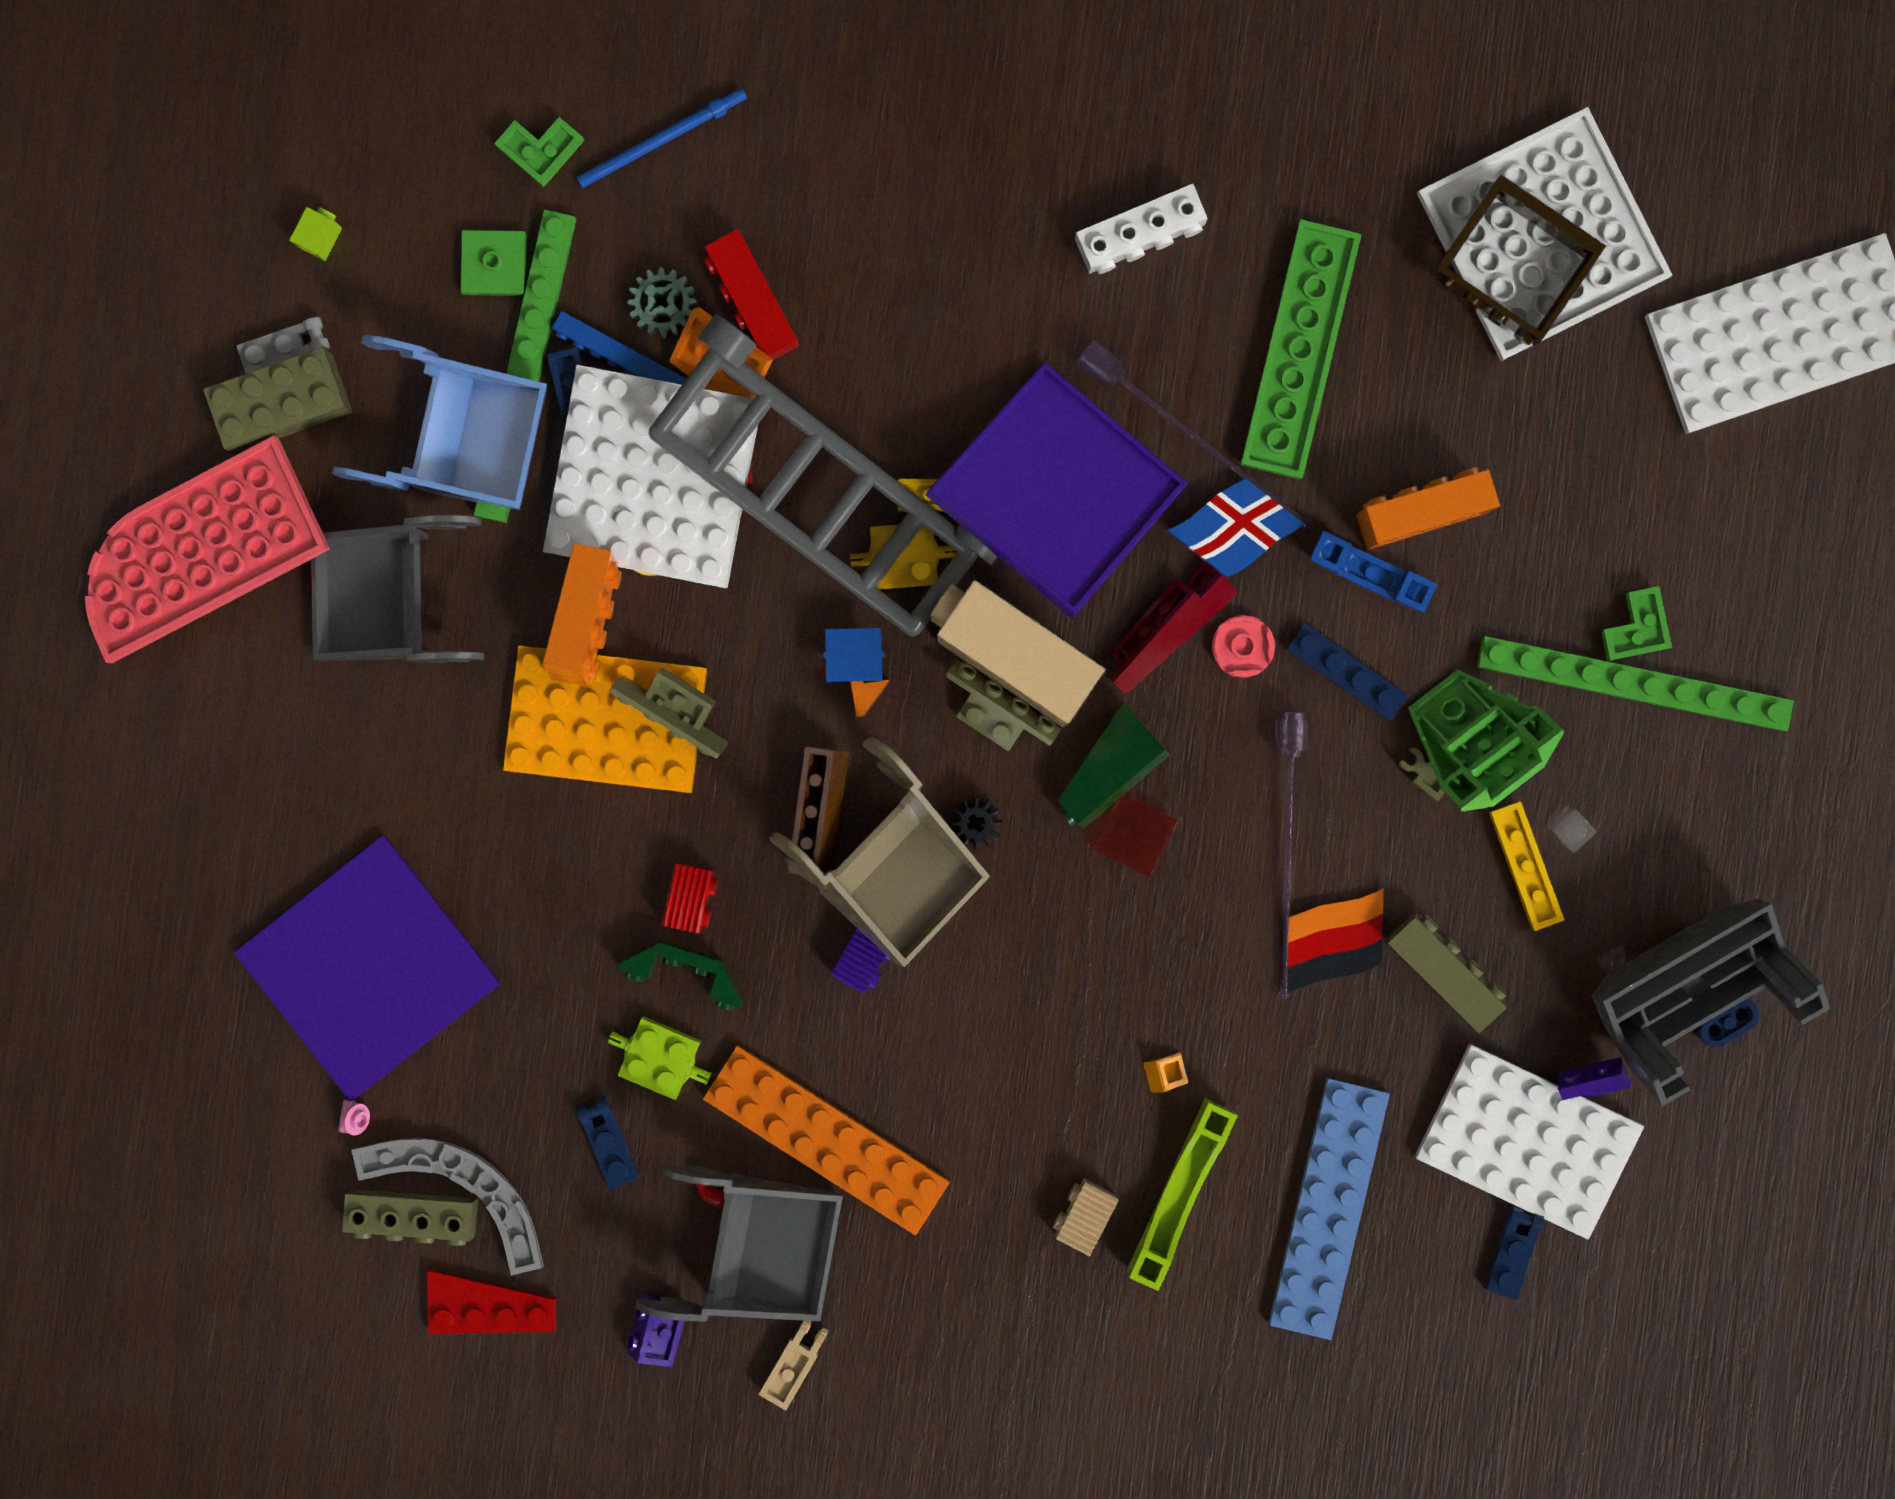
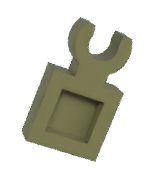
(1425, 777)

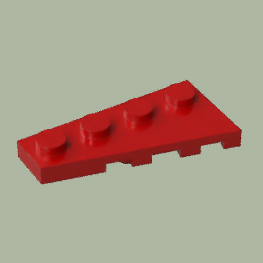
(474, 1306)

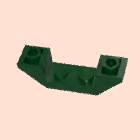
(724, 987)

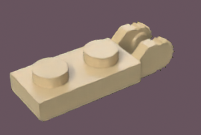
(792, 1367)

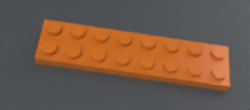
(826, 1140)

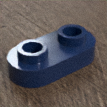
(1728, 1025)

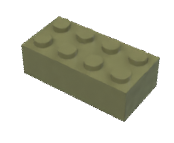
(278, 400)

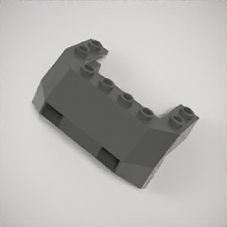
(1695, 980)

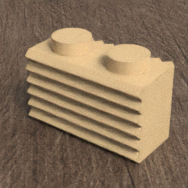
(1085, 1217)

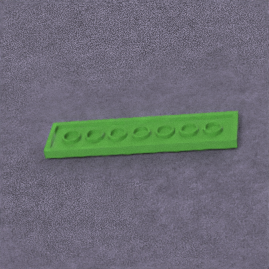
(1300, 349)

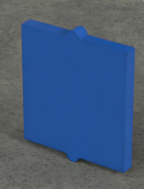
(853, 655)

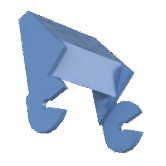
(473, 432)

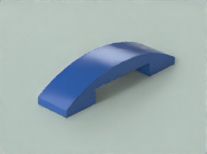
(1372, 573)

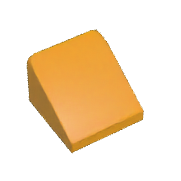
(1165, 1073)

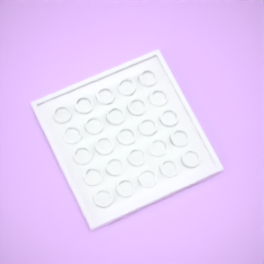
(1522, 264)
(634, 496)

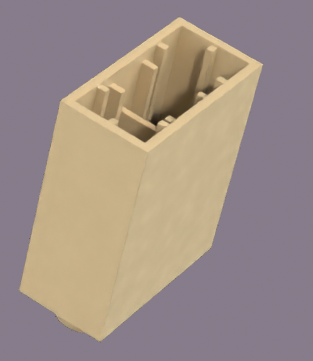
(1015, 651)

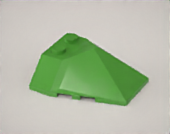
(1482, 739)

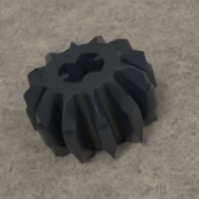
(978, 812)

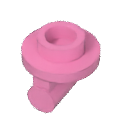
(353, 1118)

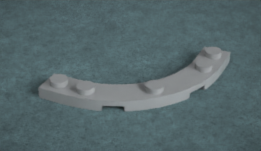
(470, 1172)

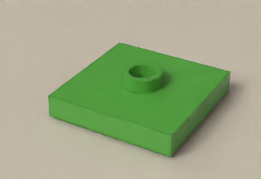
(493, 263)

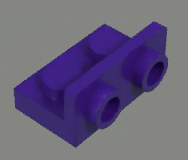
(654, 1338)

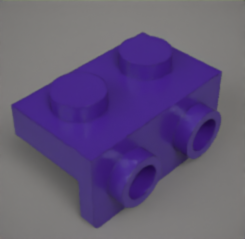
(1594, 1079)

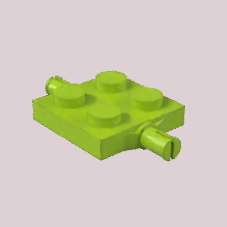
(659, 1058)

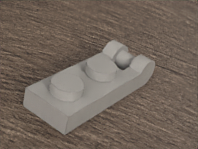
(282, 345)

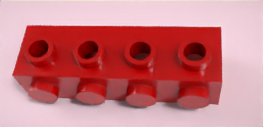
(751, 295)

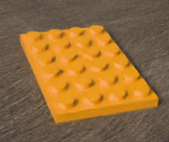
(590, 733)

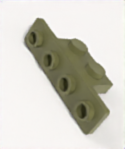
(675, 707)
(997, 712)

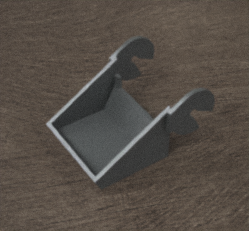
(371, 593)
(768, 1250)

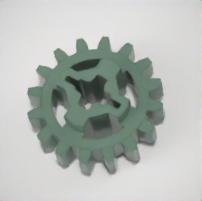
(653, 311)

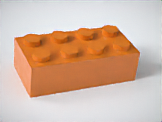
(1428, 509)
(582, 615)

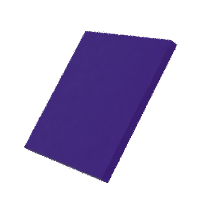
(1057, 490)
(367, 968)

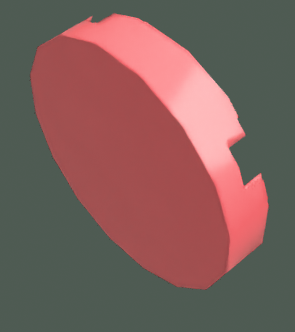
(1243, 646)

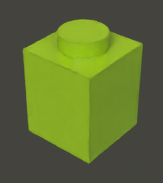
(316, 232)

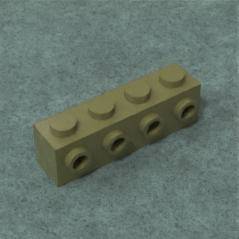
(1448, 971)
(410, 1215)

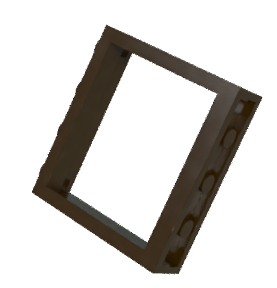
(1545, 219)

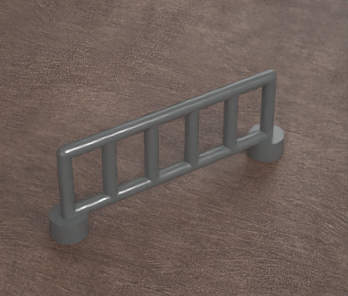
(728, 352)

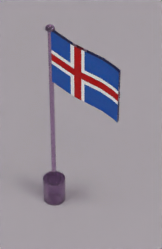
(1236, 522)

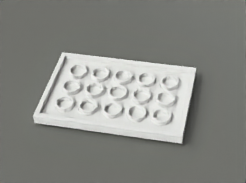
(1526, 1144)

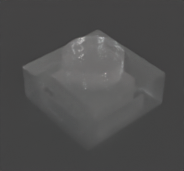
(1573, 831)

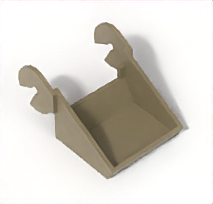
(903, 875)

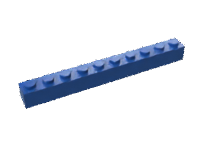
(611, 350)

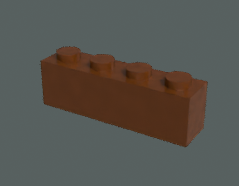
(820, 805)

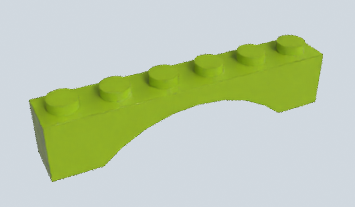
(1179, 1194)

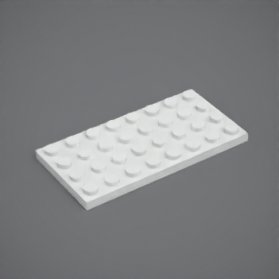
(1779, 334)

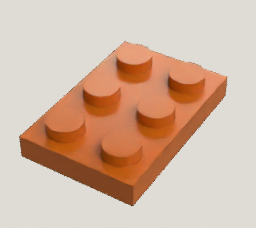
(690, 352)

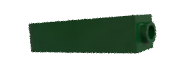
(1112, 768)

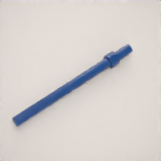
(715, 108)

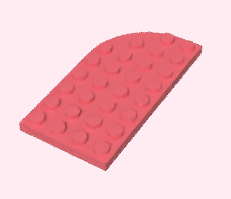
(199, 549)

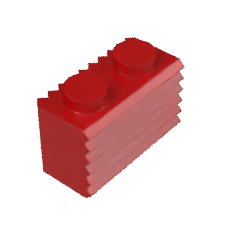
(689, 898)

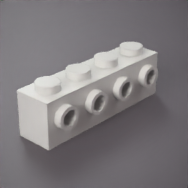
(1141, 229)

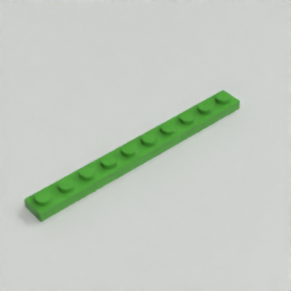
(537, 313)
(1635, 684)

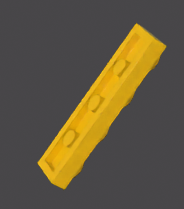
(1526, 866)

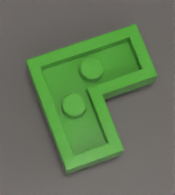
(540, 157)
(1647, 628)

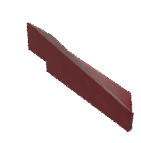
(1169, 624)

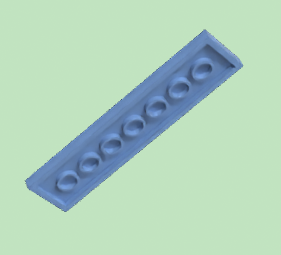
(1329, 1208)

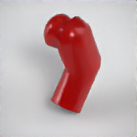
(712, 1195)

